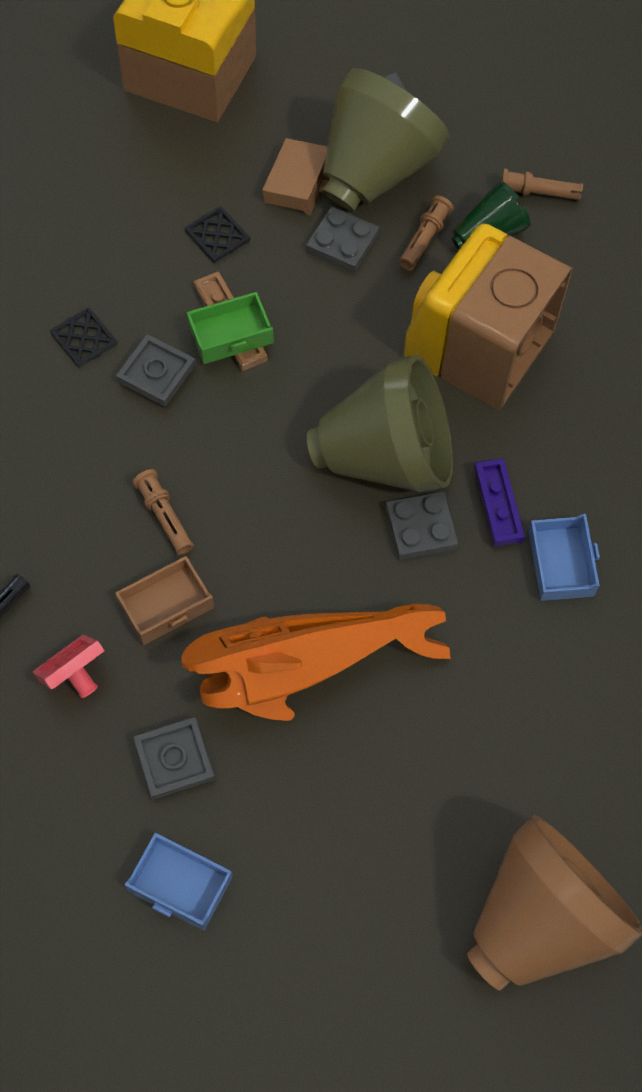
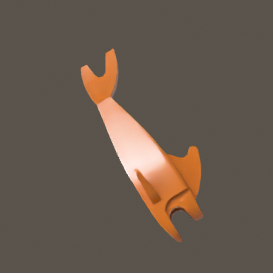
(274, 657)

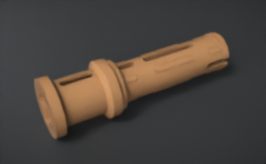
(528, 184)
(429, 225)
(159, 502)

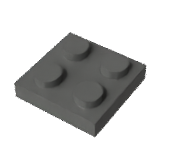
(342, 239)
(156, 370)
(421, 525)
(174, 758)

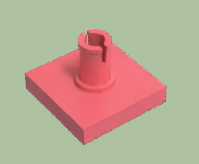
(70, 664)

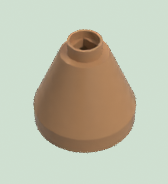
(548, 912)

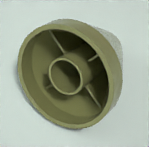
(377, 138)
(389, 430)

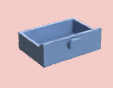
(564, 558)
(179, 882)

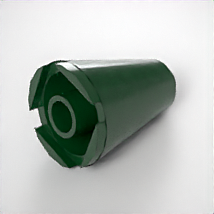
(496, 209)

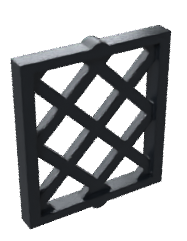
(231, 223)
(71, 321)

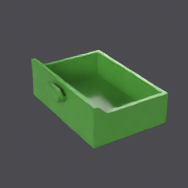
(230, 327)

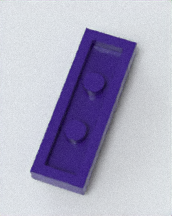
(499, 502)

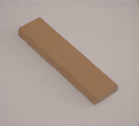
(214, 290)

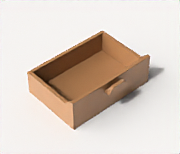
(296, 176)
(164, 600)

